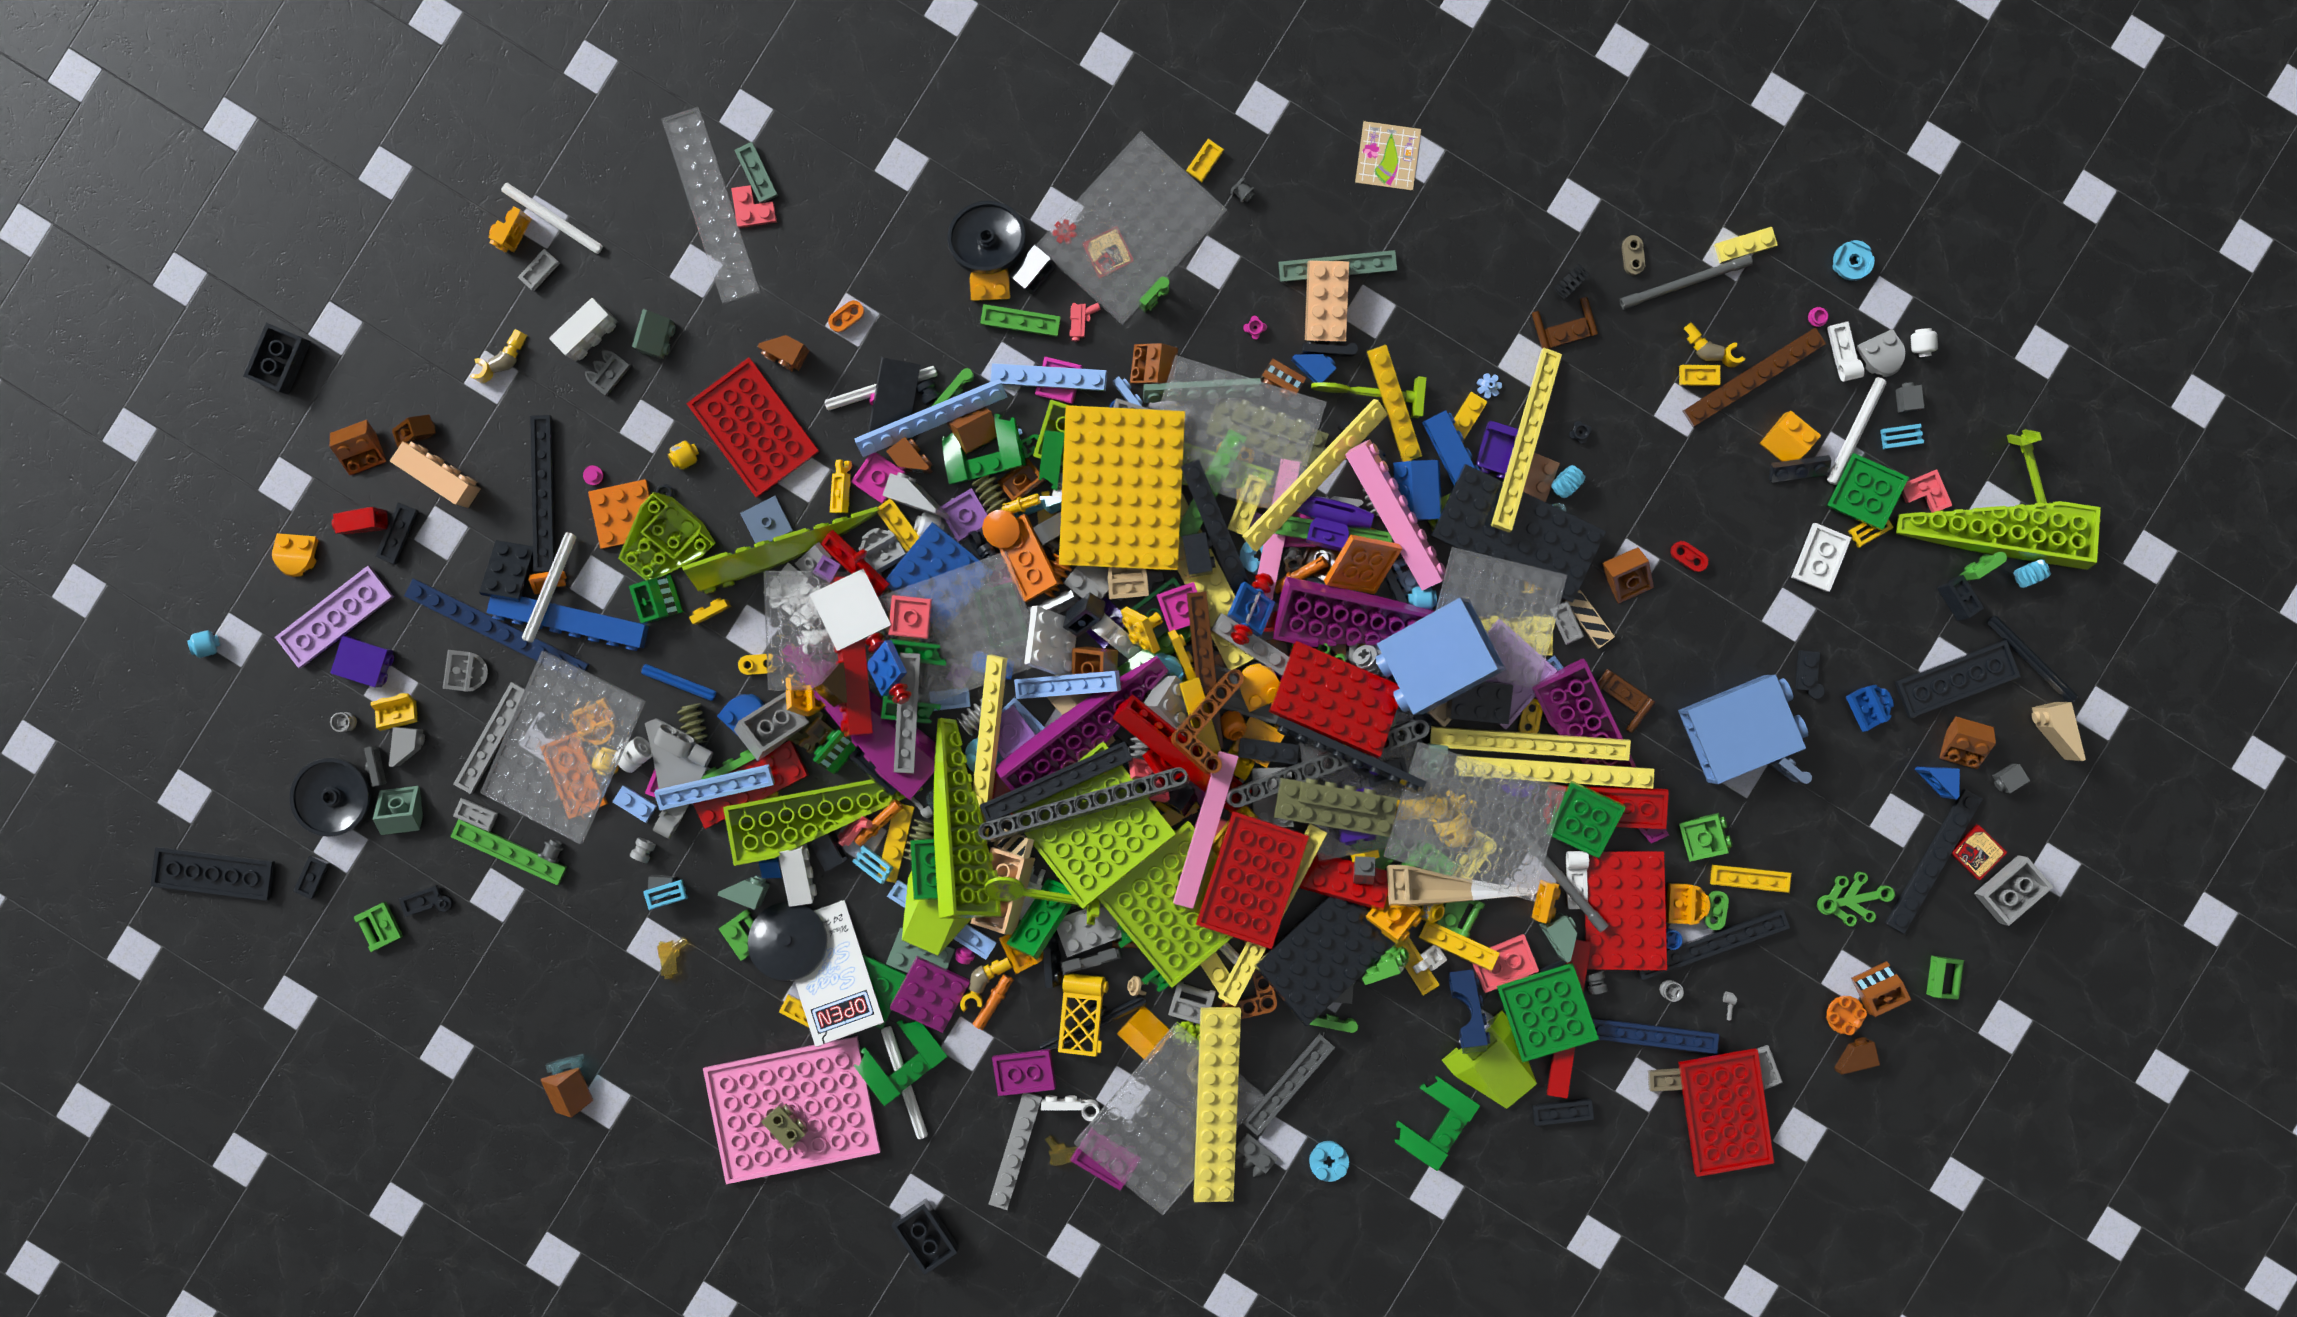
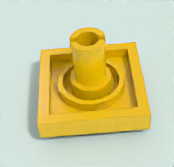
(1141, 629)

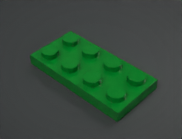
(1040, 922)

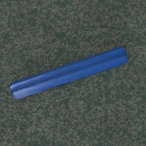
(678, 682)

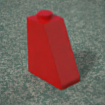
(360, 521)

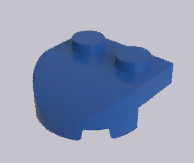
(1870, 706)
(738, 709)

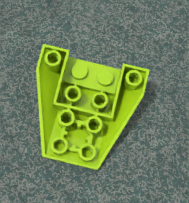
(664, 538)
(924, 927)
(1497, 1070)

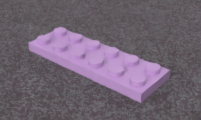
(334, 617)

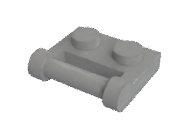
(1186, 1008)

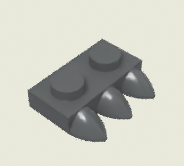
(608, 373)
(1255, 1154)

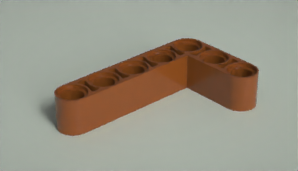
(1203, 719)
(1261, 994)

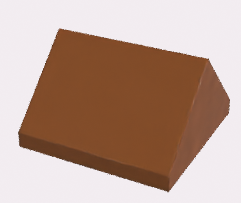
(974, 429)
(1021, 481)
(567, 1092)

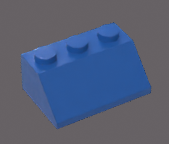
(1421, 486)

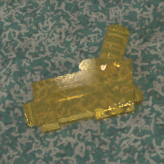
(667, 953)
(1059, 1154)

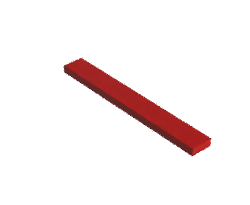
(1563, 1060)

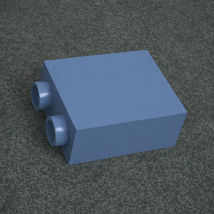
(1439, 657)
(1744, 728)

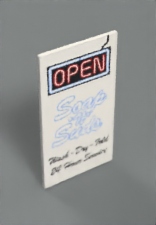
(839, 991)

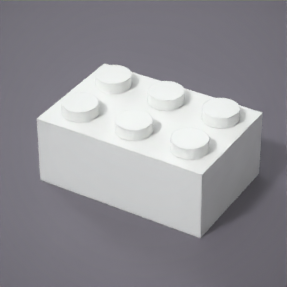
(584, 330)

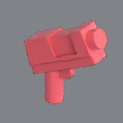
(1078, 316)
(852, 830)

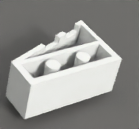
(797, 876)

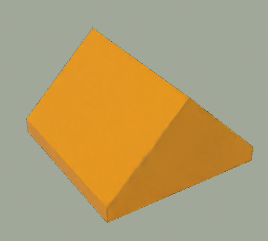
(1143, 1031)

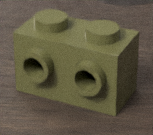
(785, 1125)

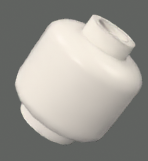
(1924, 342)
(923, 521)

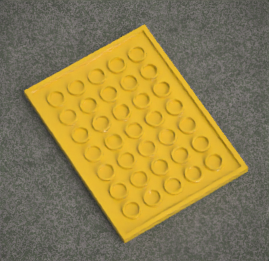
(1121, 487)

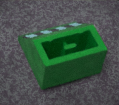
(655, 599)
(835, 752)

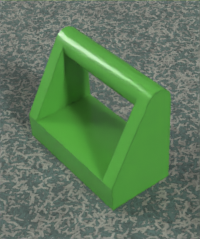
(1936, 977)

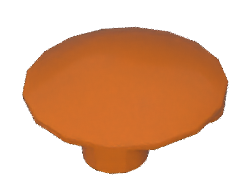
(1001, 528)
(1845, 1015)

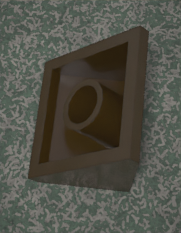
(833, 686)

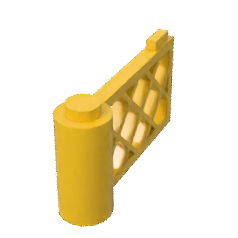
(1087, 988)

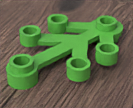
(1851, 899)

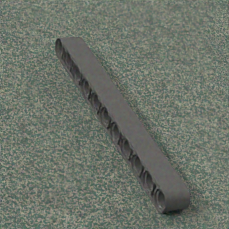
(1318, 767)
(1074, 805)

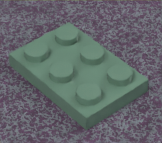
(904, 954)

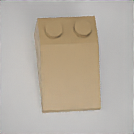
(2060, 728)

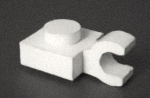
(1432, 959)

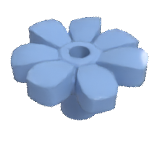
(1486, 388)

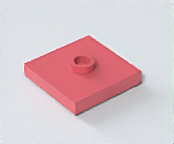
(910, 616)

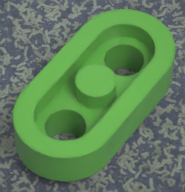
(1718, 910)

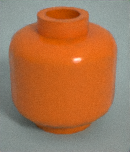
(1233, 725)

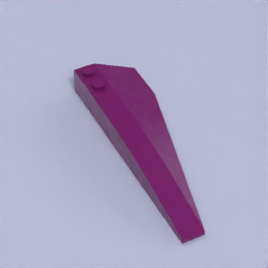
(1336, 615)
(1578, 709)
(1077, 730)
(880, 749)

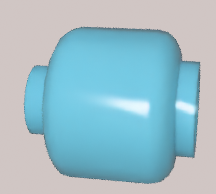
(1423, 599)
(203, 644)

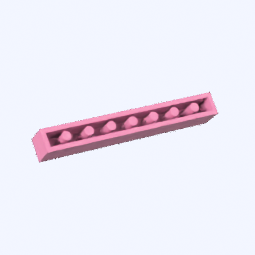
(1395, 514)

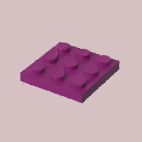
(929, 994)

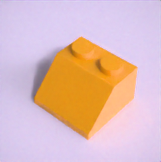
(1790, 438)

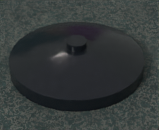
(986, 237)
(330, 797)
(787, 941)

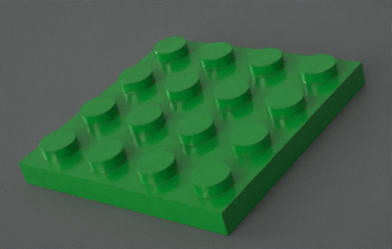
(1547, 1012)

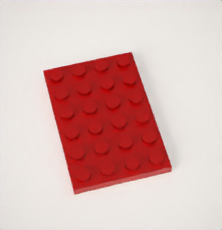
(753, 427)
(1336, 699)
(1252, 879)
(1630, 897)
(1726, 1112)

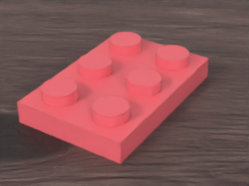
(1512, 964)

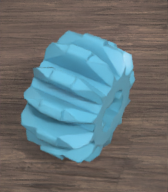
(1568, 481)
(2032, 573)

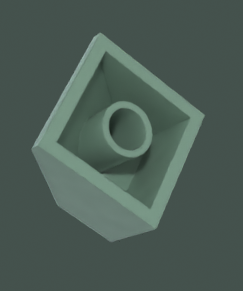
(653, 334)
(398, 810)
(747, 892)
(1561, 935)

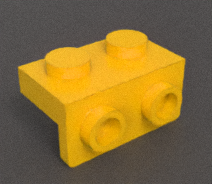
(395, 711)

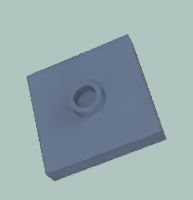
(766, 520)

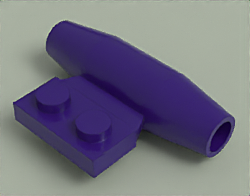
(1332, 521)

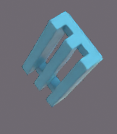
(1918, 434)
(861, 856)
(681, 890)

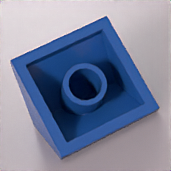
(1942, 780)

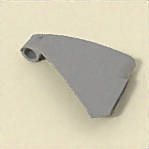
(675, 762)

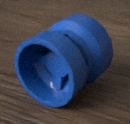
(1674, 939)

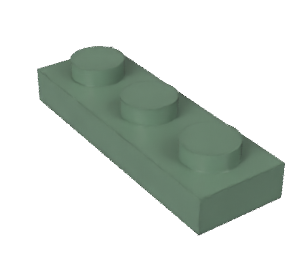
(756, 172)

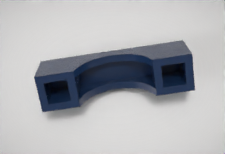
(1473, 1035)

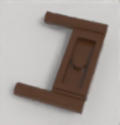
(1567, 331)
(1627, 695)

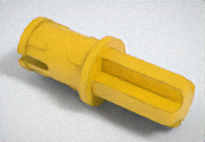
(1022, 503)

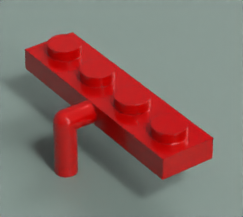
(853, 560)

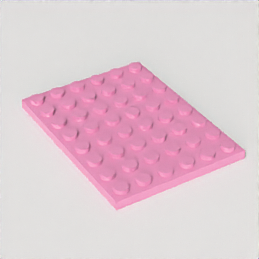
(820, 1090)

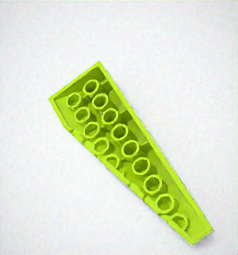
(2051, 531)
(748, 561)
(785, 822)
(960, 852)

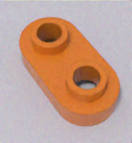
(844, 314)

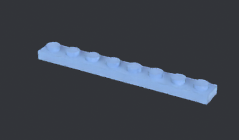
(931, 417)

